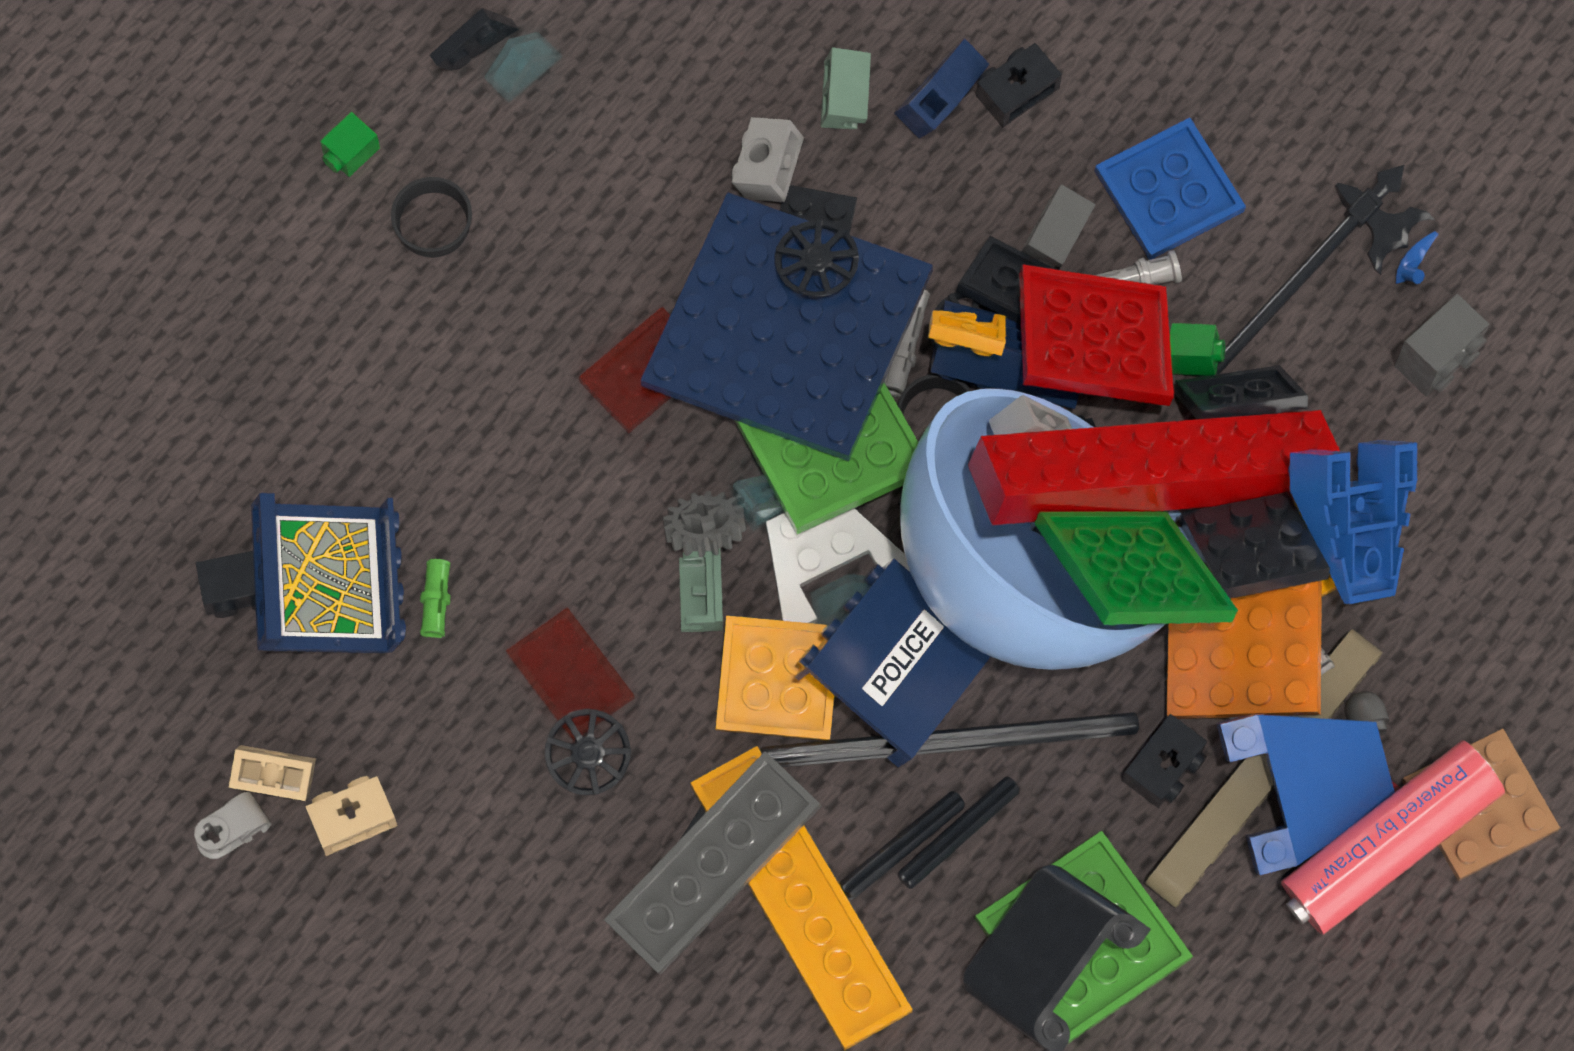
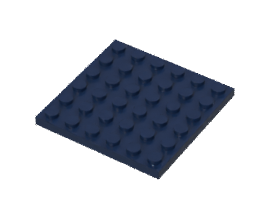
(777, 356)

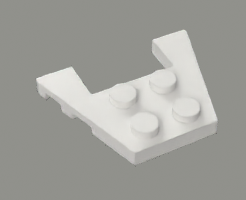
(819, 551)

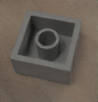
(1442, 345)

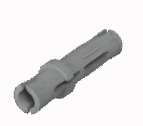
(905, 357)

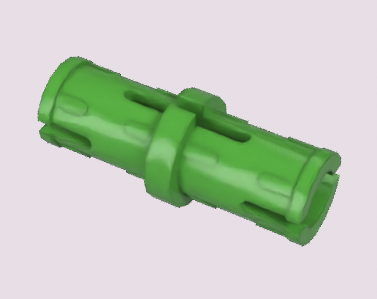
(435, 598)

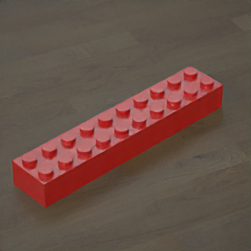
(1142, 465)

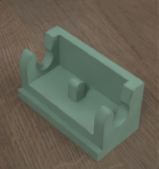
(845, 89)
(701, 592)

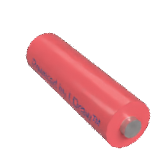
(1392, 837)

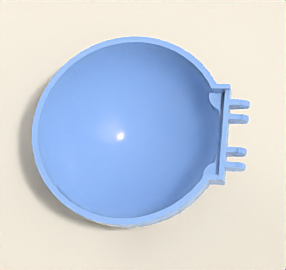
(990, 581)

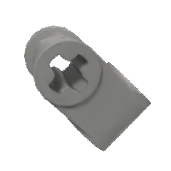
(233, 823)

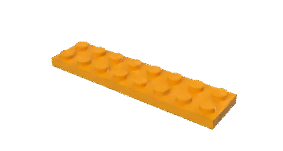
(818, 927)

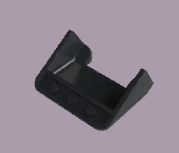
(1043, 950)

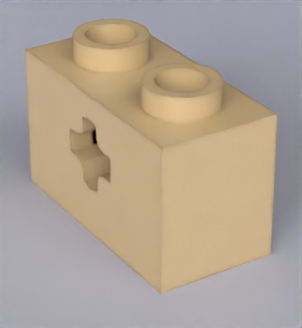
(272, 773)
(335, 827)

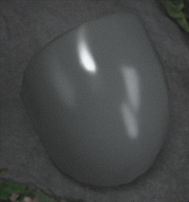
(1367, 707)

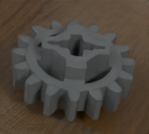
(704, 523)

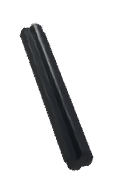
(958, 832)
(902, 845)

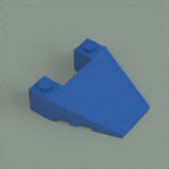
(1360, 519)
(1322, 776)

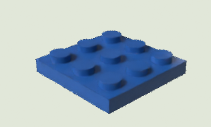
(1169, 188)

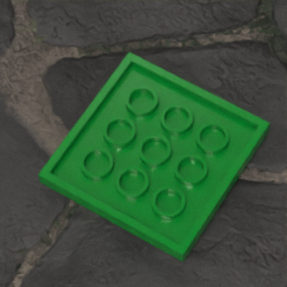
(1135, 567)

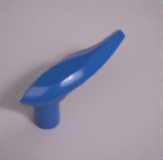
(1409, 264)

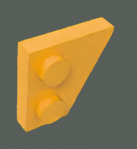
(963, 330)

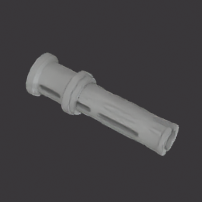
(1150, 271)

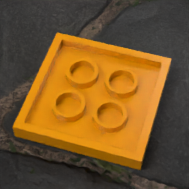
(760, 683)

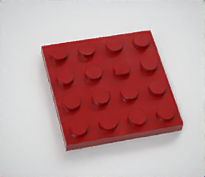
(1095, 335)

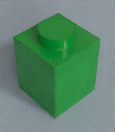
(349, 145)
(1196, 349)

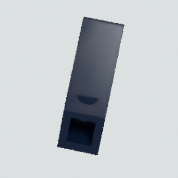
(942, 89)

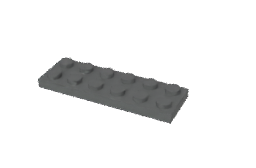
(712, 862)

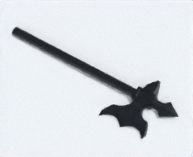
(1388, 234)

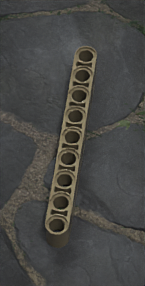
(1251, 783)

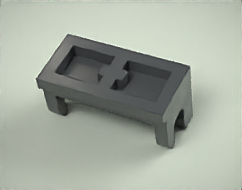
(1058, 227)

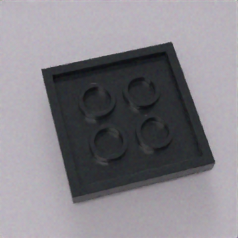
(1255, 545)

